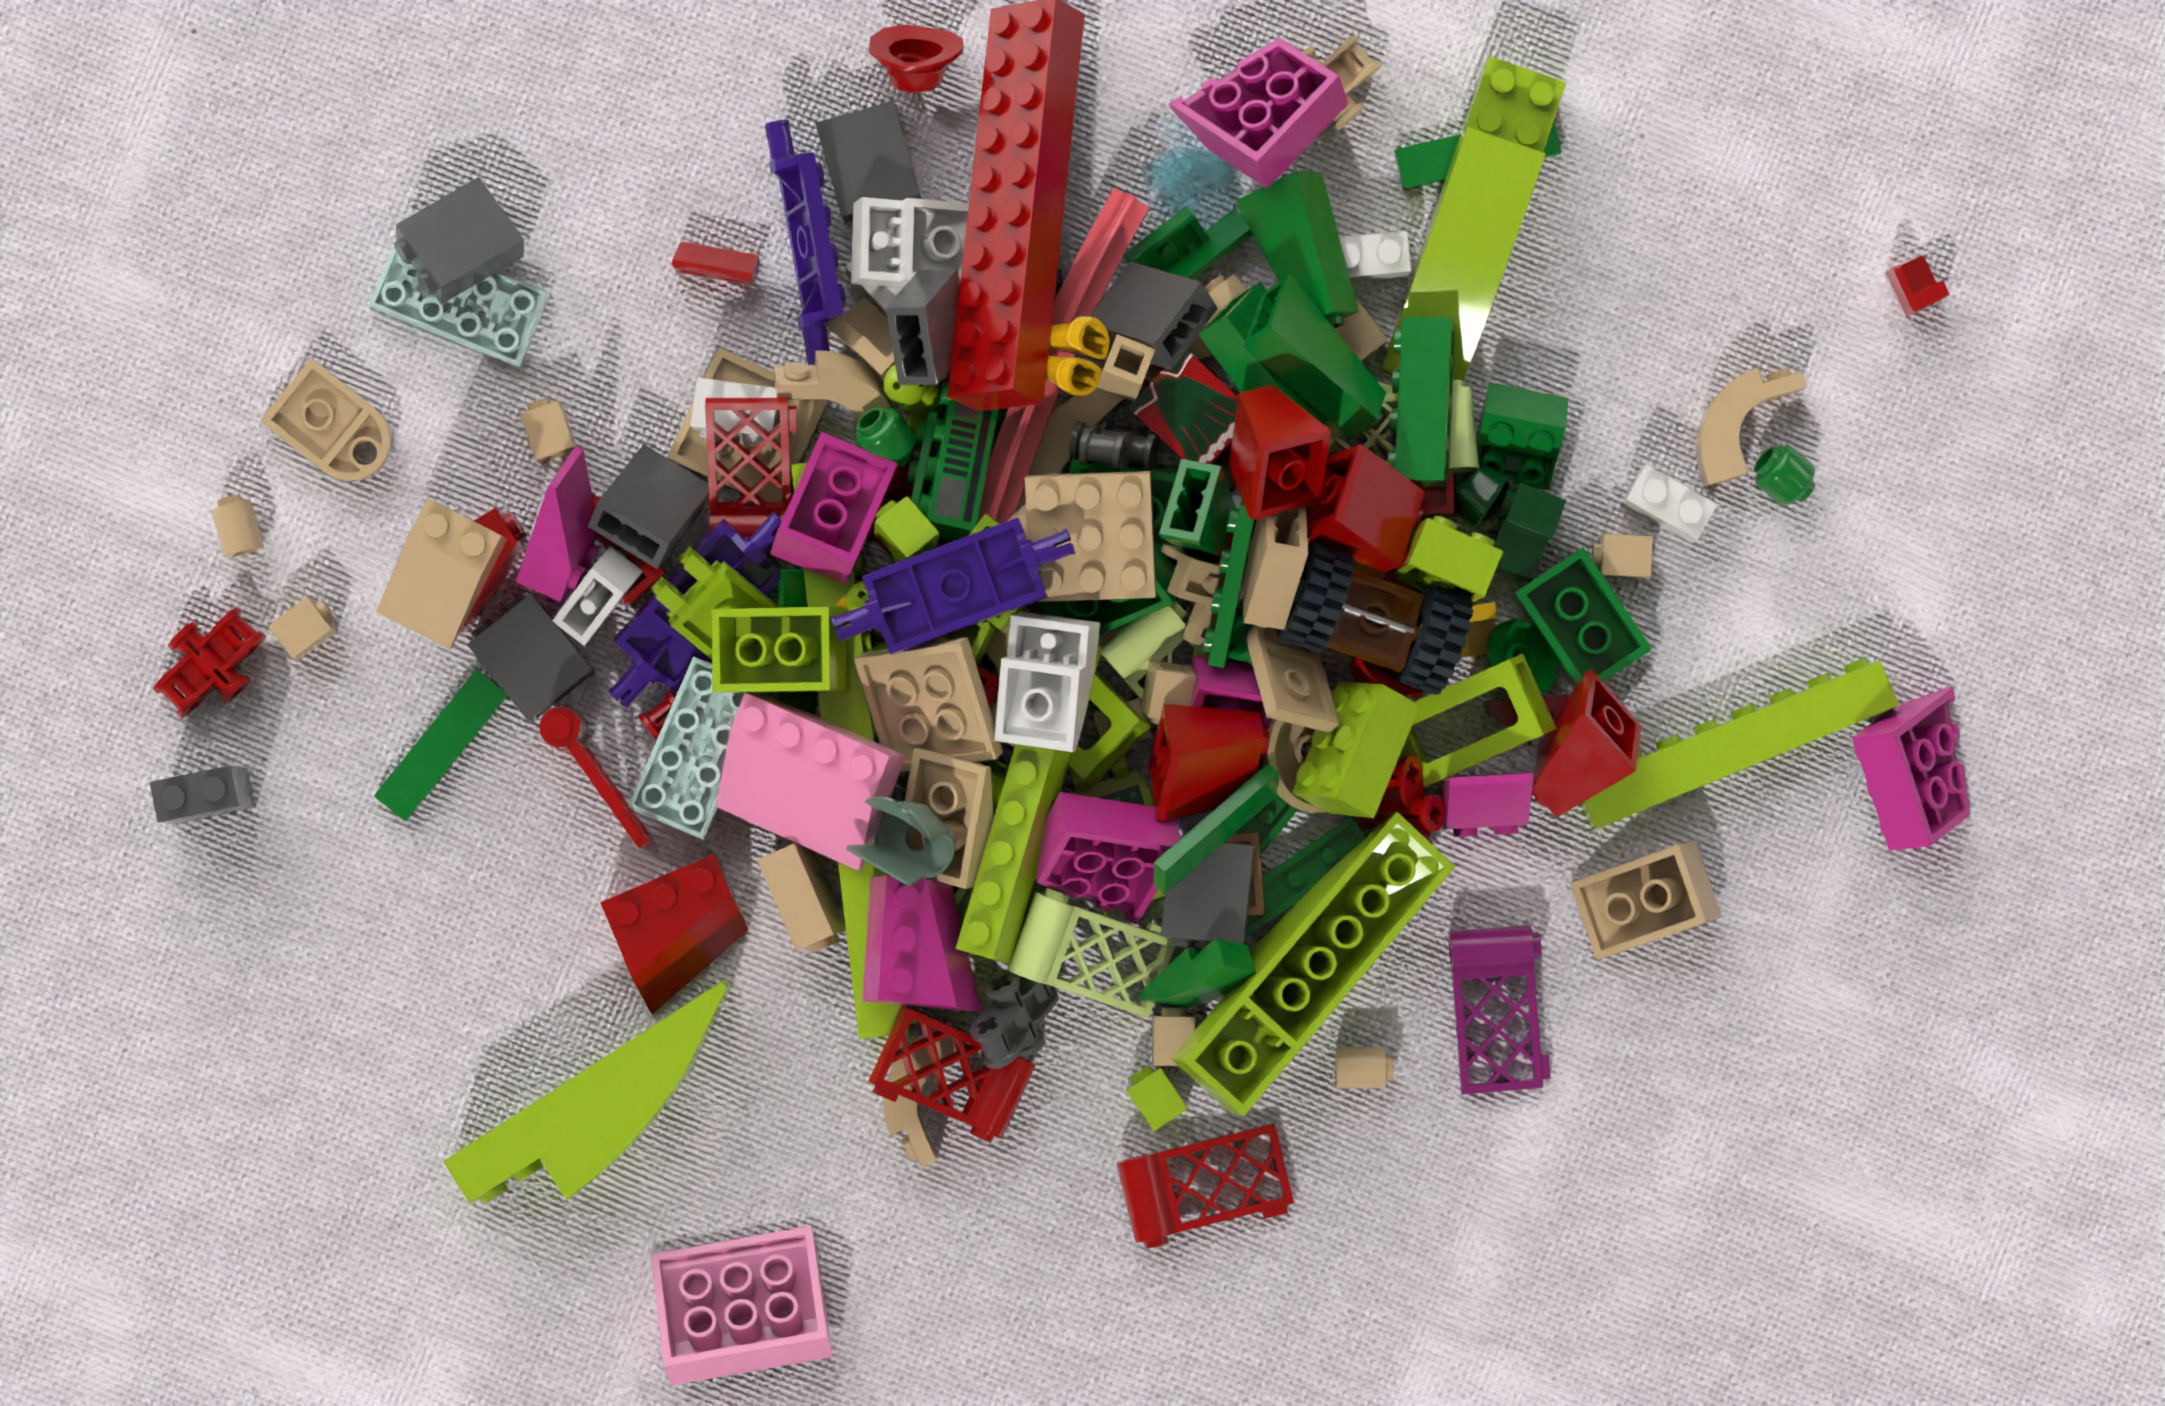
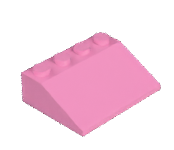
(805, 777)
(740, 1305)

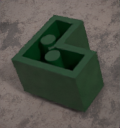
(1525, 529)

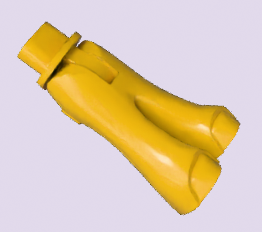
(1083, 337)

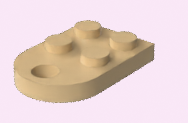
(328, 424)
(1291, 681)

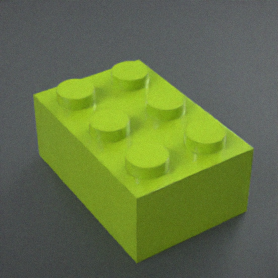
(1448, 559)
(777, 650)
(1355, 761)

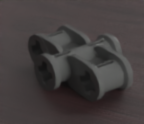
(1114, 445)
(1010, 1022)

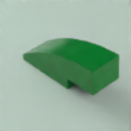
(1201, 975)

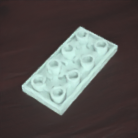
(490, 317)
(689, 755)

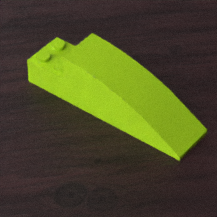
(1481, 204)
(1312, 963)
(593, 1115)

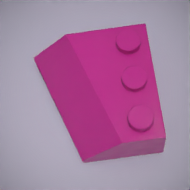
(1264, 110)
(1914, 771)
(1104, 852)
(913, 947)

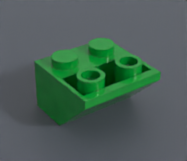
(1521, 433)

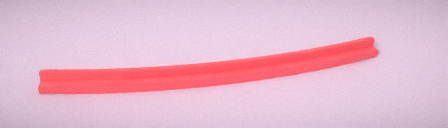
(1076, 298)

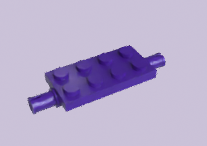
(809, 237)
(954, 586)
(659, 649)

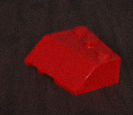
(675, 927)

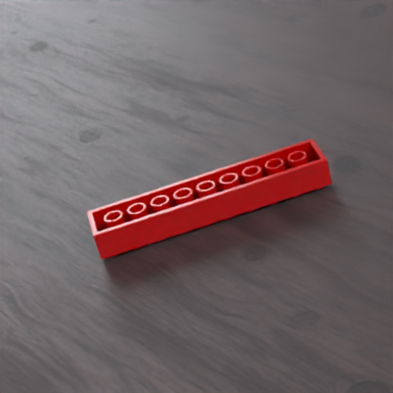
(1016, 205)

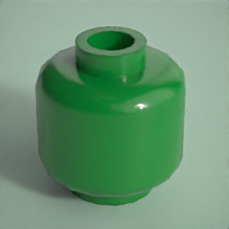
(885, 435)
(1784, 474)

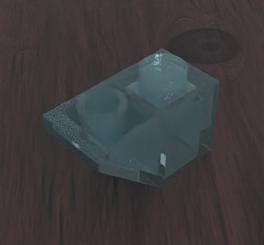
(1185, 174)

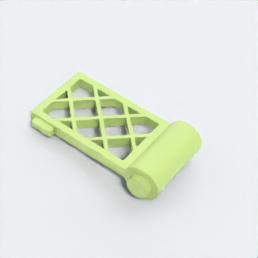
(1463, 434)
(1145, 640)
(1050, 932)

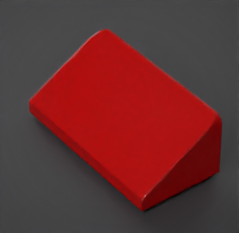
(715, 263)

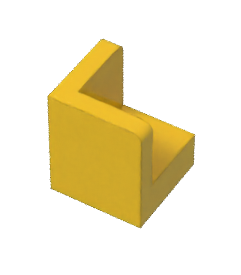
(1482, 624)

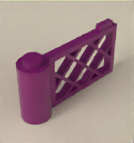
(1489, 955)

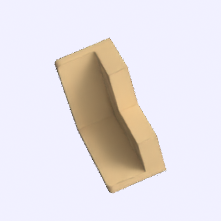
(866, 335)
(1196, 581)

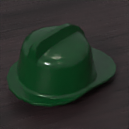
(1481, 493)

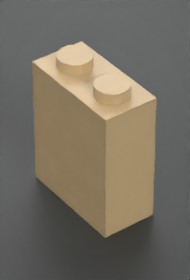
(1274, 568)
(803, 897)

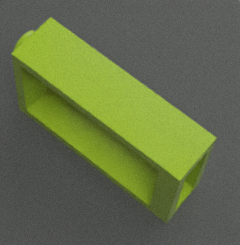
(1526, 698)
(1124, 732)

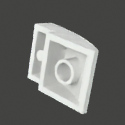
(905, 236)
(1046, 681)

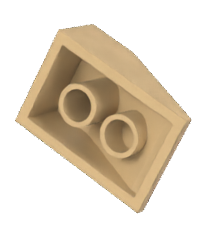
(440, 573)
(962, 799)
(1646, 899)

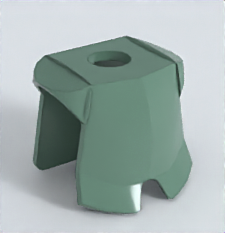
(891, 844)

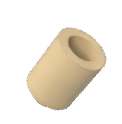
(237, 526)
(1362, 1067)

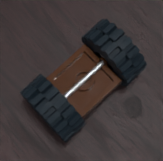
(1378, 620)

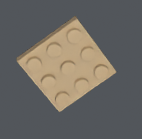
(691, 450)
(1107, 524)
(929, 701)

